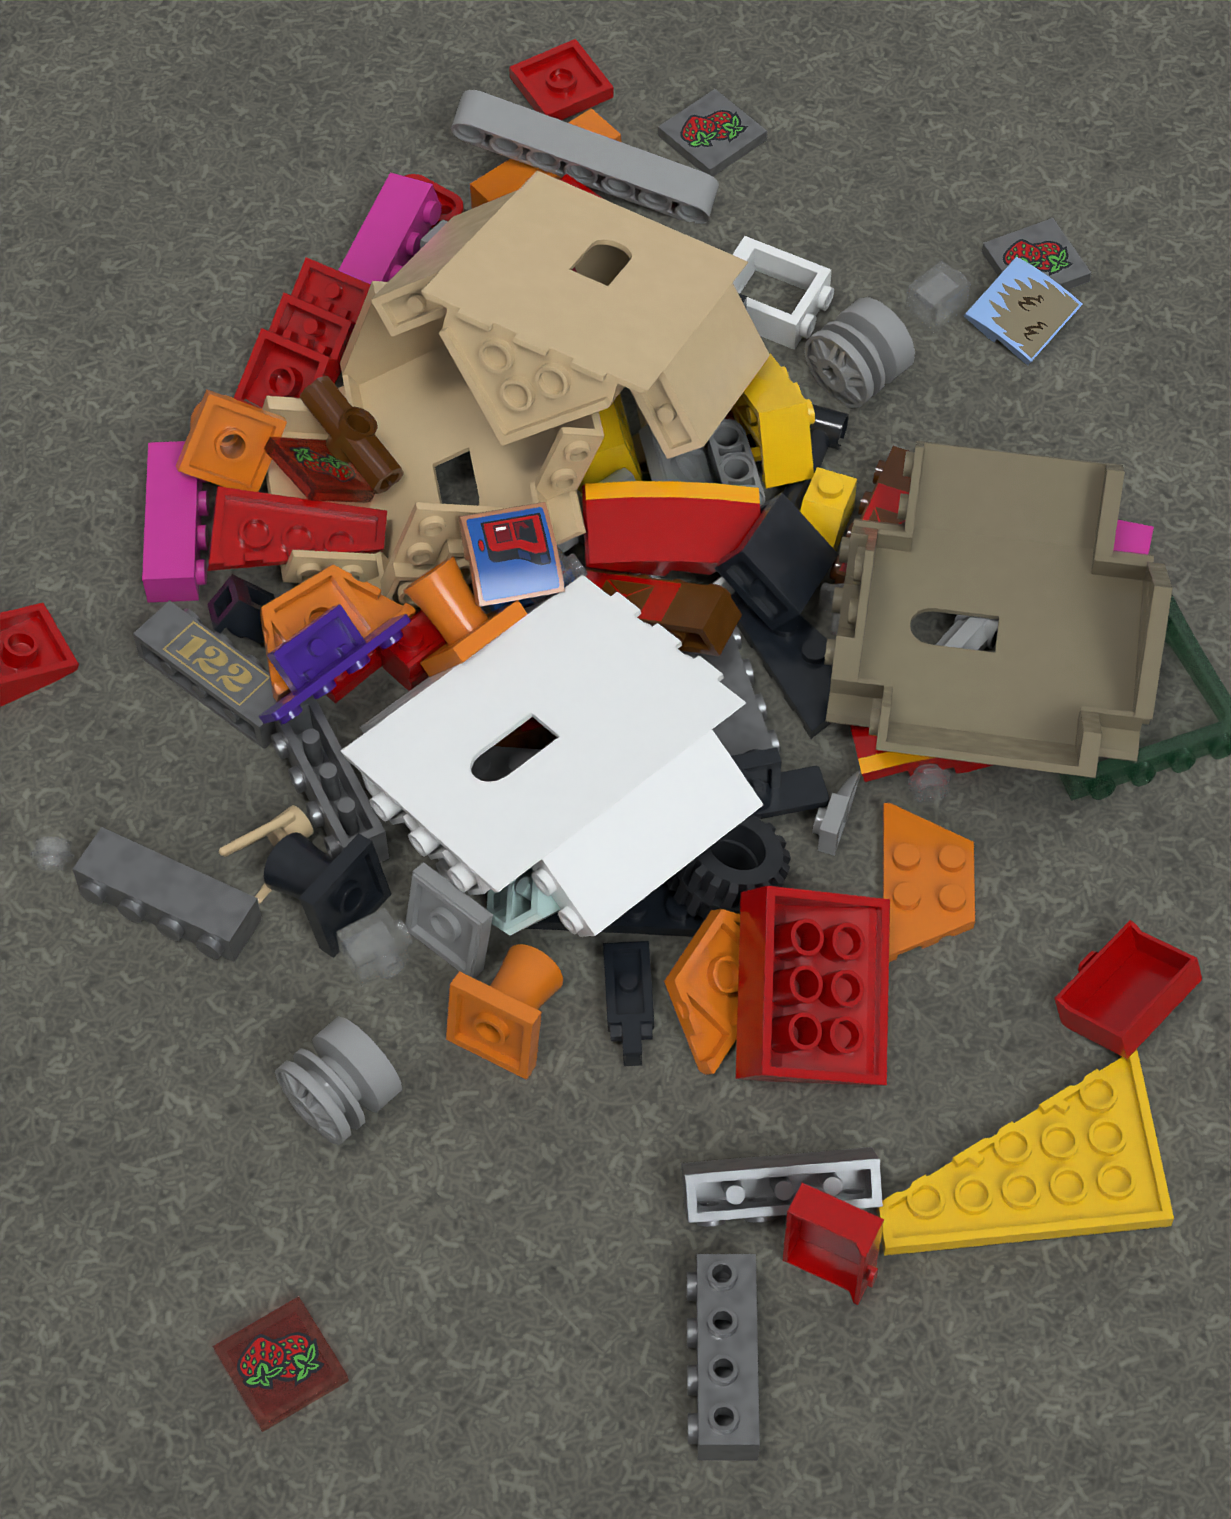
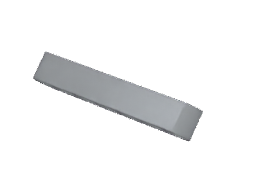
(584, 156)

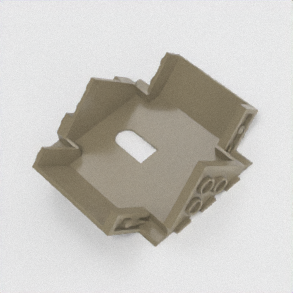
(1014, 545)

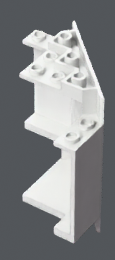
(601, 809)

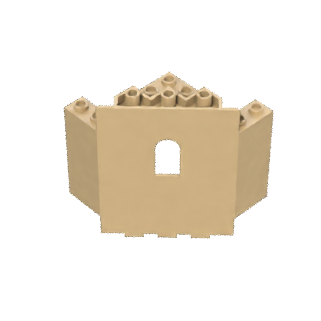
(564, 343)
(423, 421)

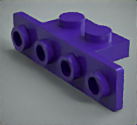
(320, 654)

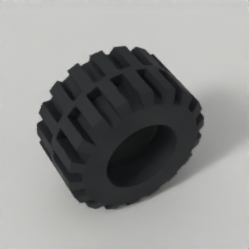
(738, 862)

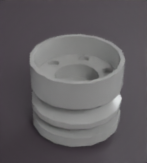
(859, 352)
(344, 1074)

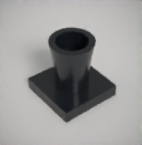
(329, 889)

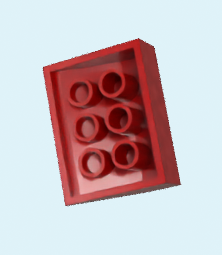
(812, 987)

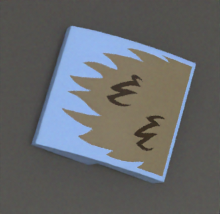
(1023, 310)

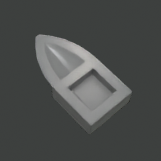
(831, 821)

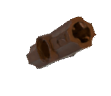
(351, 434)

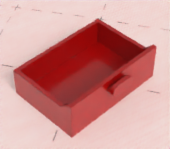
(1127, 990)
(833, 1240)

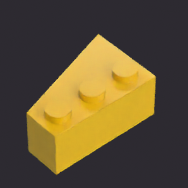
(779, 425)

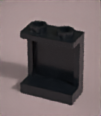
(778, 562)

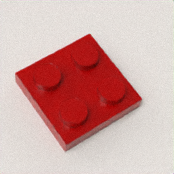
(561, 81)

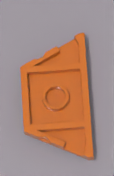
(315, 596)
(926, 879)
(706, 989)

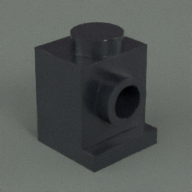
(238, 608)

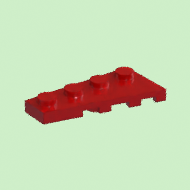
(266, 527)

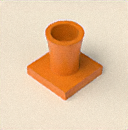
(230, 460)
(453, 611)
(504, 1018)

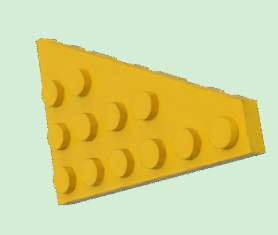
(1061, 1171)

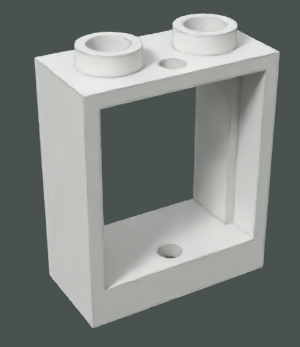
(771, 322)

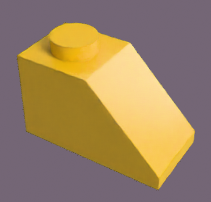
(829, 504)

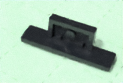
(778, 790)

